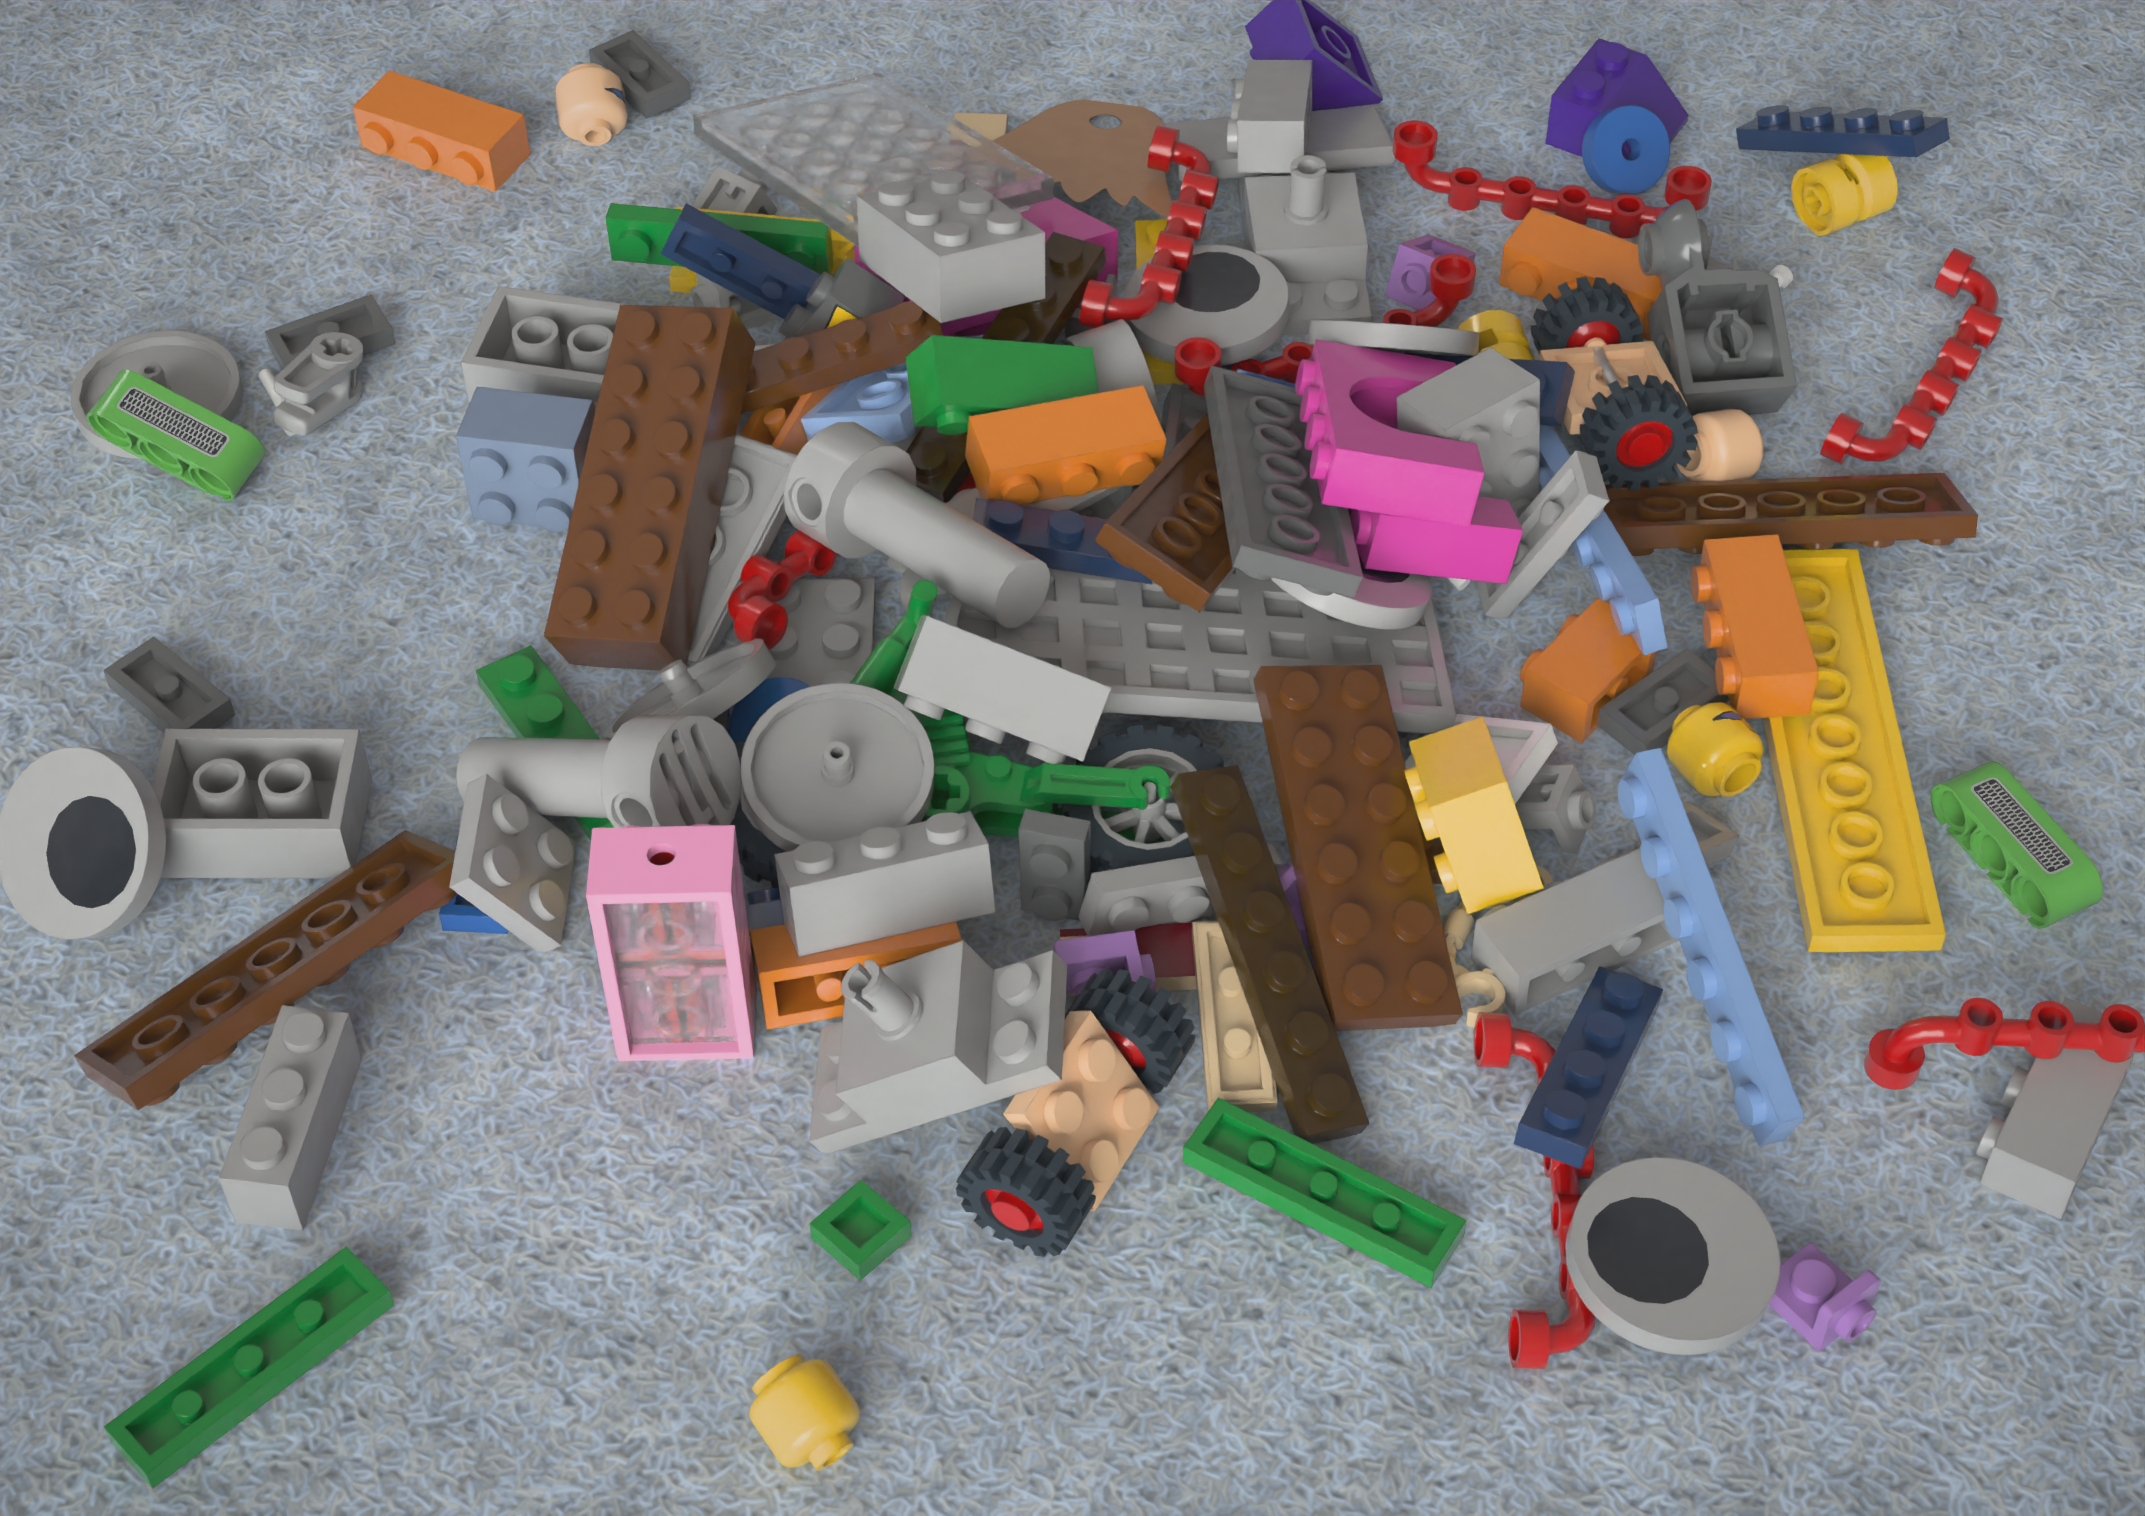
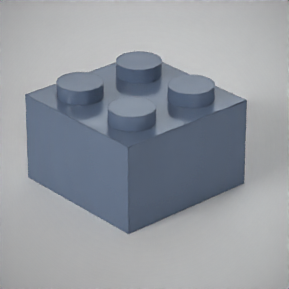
(524, 456)

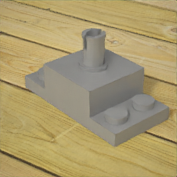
(1314, 235)
(935, 1042)

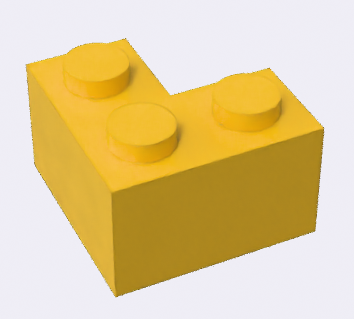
(1470, 807)

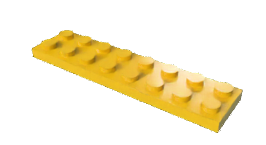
(1847, 781)

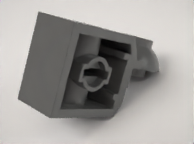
(1714, 326)

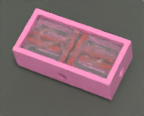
(673, 941)

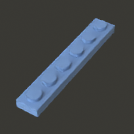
(1610, 562)
(1715, 964)

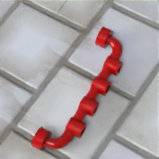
(1417, 144)
(1174, 244)
(1449, 280)
(1935, 388)
(767, 581)
(1898, 1053)
(1529, 1330)

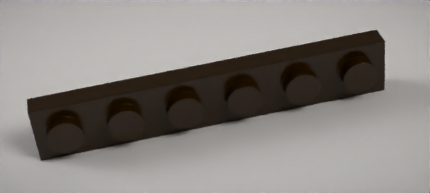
(1068, 268)
(1269, 955)

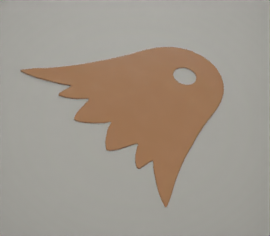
(1092, 157)

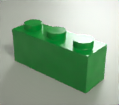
(981, 376)

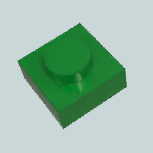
(860, 1230)

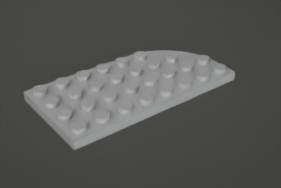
(1203, 664)

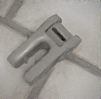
(319, 383)

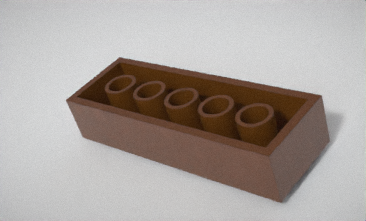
(651, 487)

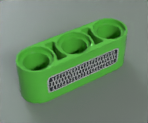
(176, 435)
(2018, 843)

